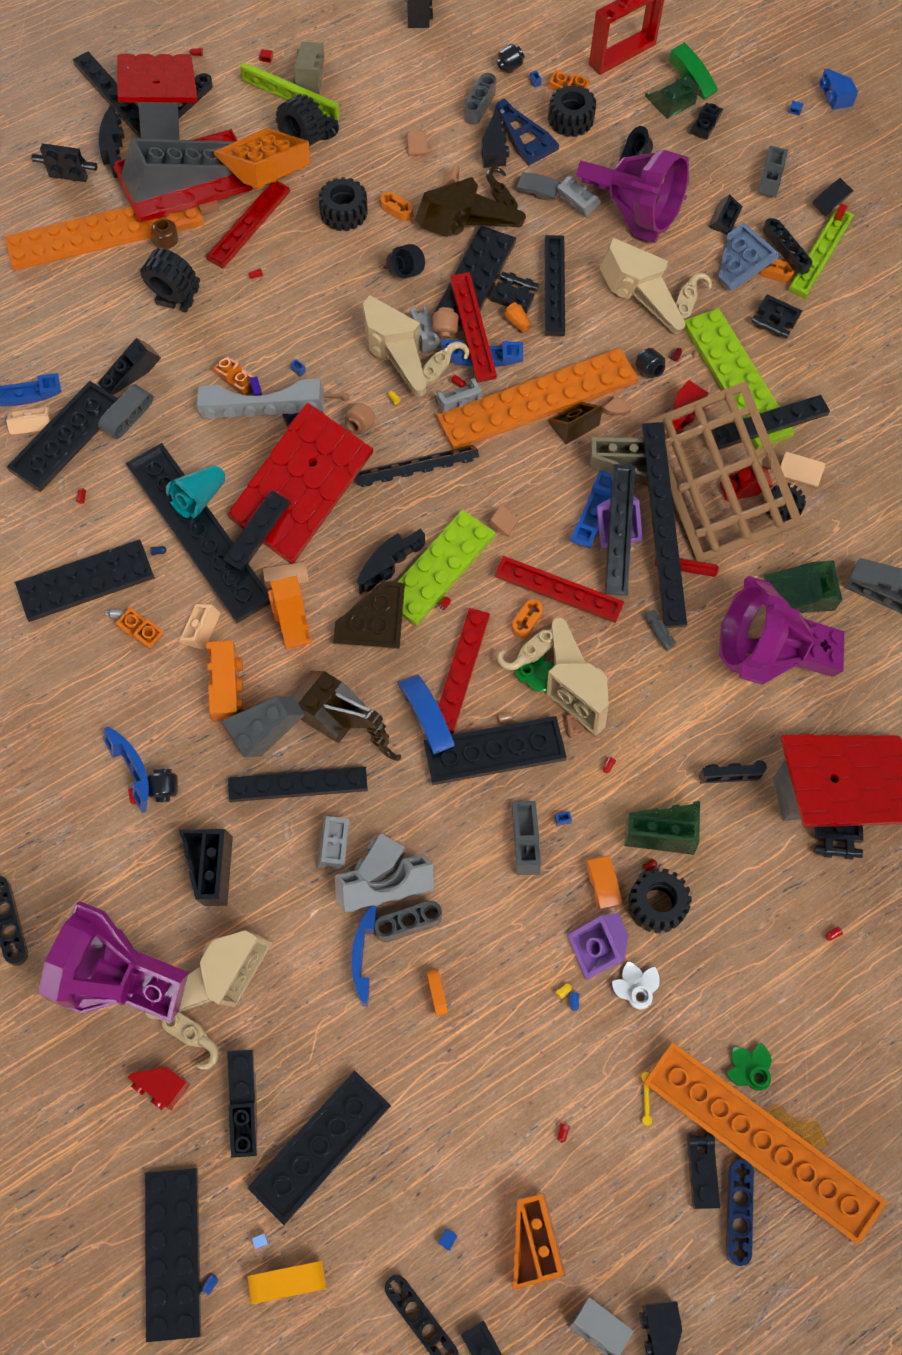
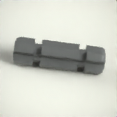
(660, 630)

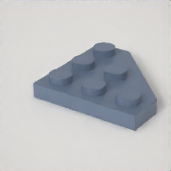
(744, 256)

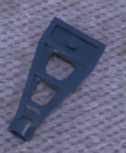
(534, 150)

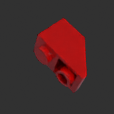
(746, 483)
(161, 1084)

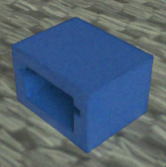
(535, 78)
(795, 108)
(298, 367)
(563, 818)
(447, 1239)

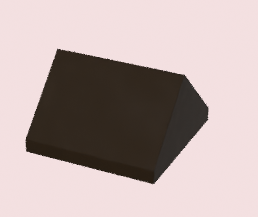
(576, 421)

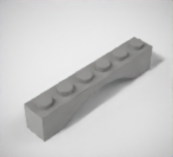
(218, 402)

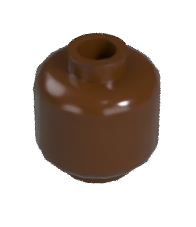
(164, 233)

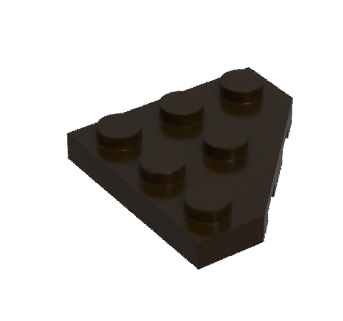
(374, 619)

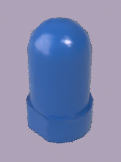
(574, 1001)

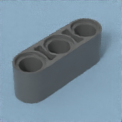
(479, 98)
(125, 411)
(417, 913)

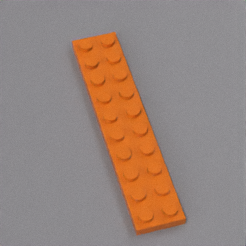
(88, 235)
(536, 399)
(766, 1143)

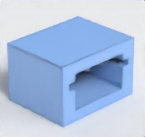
(260, 1241)

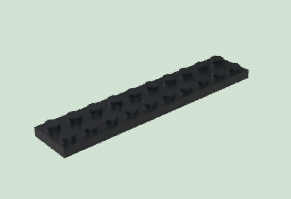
(200, 537)

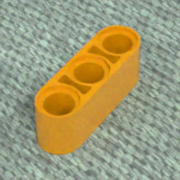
(286, 1282)

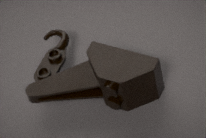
(457, 204)
(336, 709)

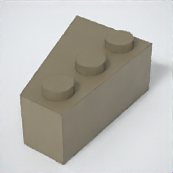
(309, 66)
(622, 451)

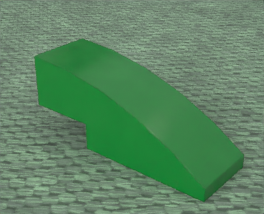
(688, 63)

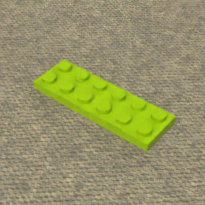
(443, 565)

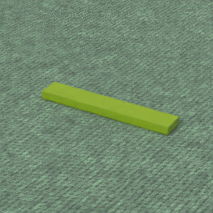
(285, 88)
(821, 253)

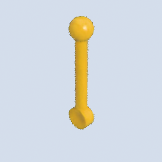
(647, 1120)

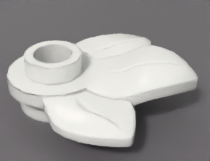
(636, 982)

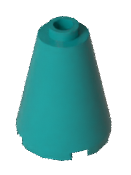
(195, 490)

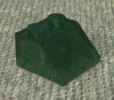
(674, 95)

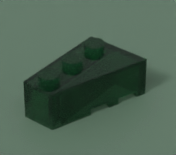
(665, 829)

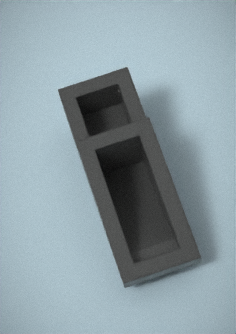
(773, 171)
(526, 838)

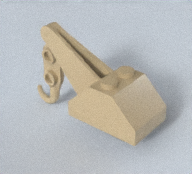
(639, 275)
(397, 339)
(572, 681)
(222, 978)

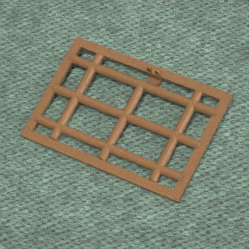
(769, 462)

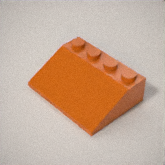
(265, 157)

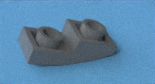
(538, 184)

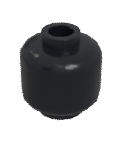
(510, 58)
(650, 363)
(162, 785)

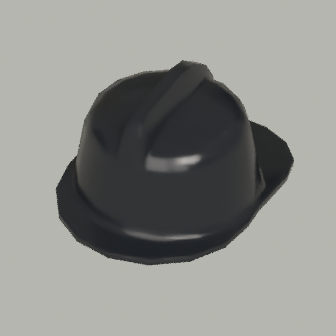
(638, 143)
(405, 261)

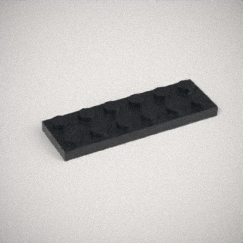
(484, 262)
(62, 437)
(84, 580)
(497, 750)
(319, 1147)
(172, 1255)

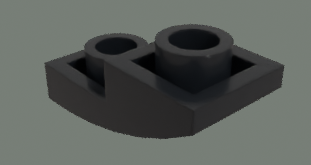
(707, 120)
(832, 196)

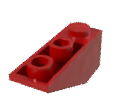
(687, 394)

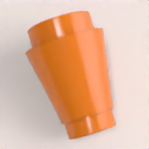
(517, 317)

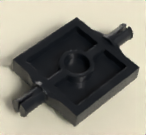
(64, 162)

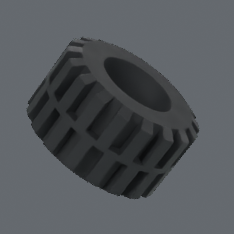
(572, 110)
(301, 118)
(343, 192)
(168, 275)
(672, 887)

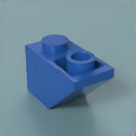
(838, 88)

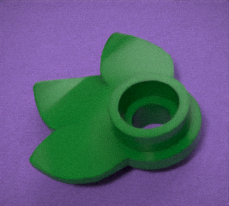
(538, 674)
(749, 1064)

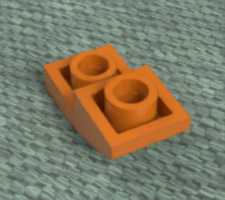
(560, 79)
(233, 375)
(139, 628)
(604, 881)

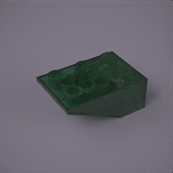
(808, 586)

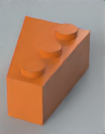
(289, 611)
(224, 680)
(536, 1245)

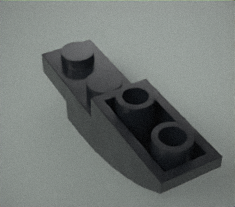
(110, 138)
(382, 562)
(242, 1103)

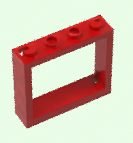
(606, 59)

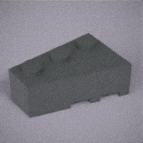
(877, 582)
(263, 725)

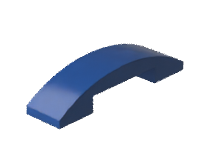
(502, 355)
(30, 392)
(588, 524)
(427, 713)
(118, 746)
(366, 926)

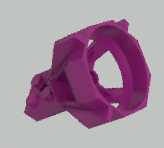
(636, 186)
(785, 639)
(98, 968)

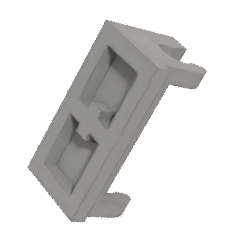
(578, 196)
(428, 339)
(459, 396)
(333, 842)
(601, 1328)

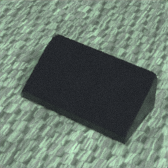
(725, 215)

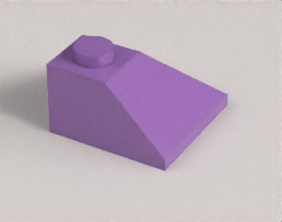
(603, 522)
(600, 944)

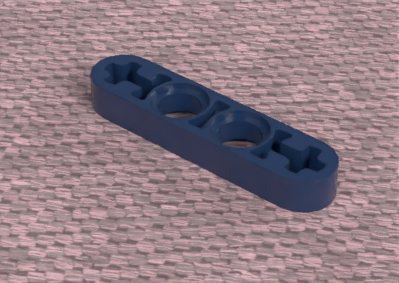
(735, 1211)

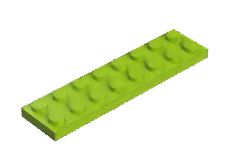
(731, 364)

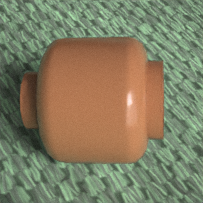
(445, 322)
(359, 418)

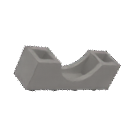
(411, 878)

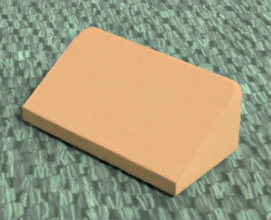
(28, 420)
(802, 469)
(285, 571)
(200, 626)

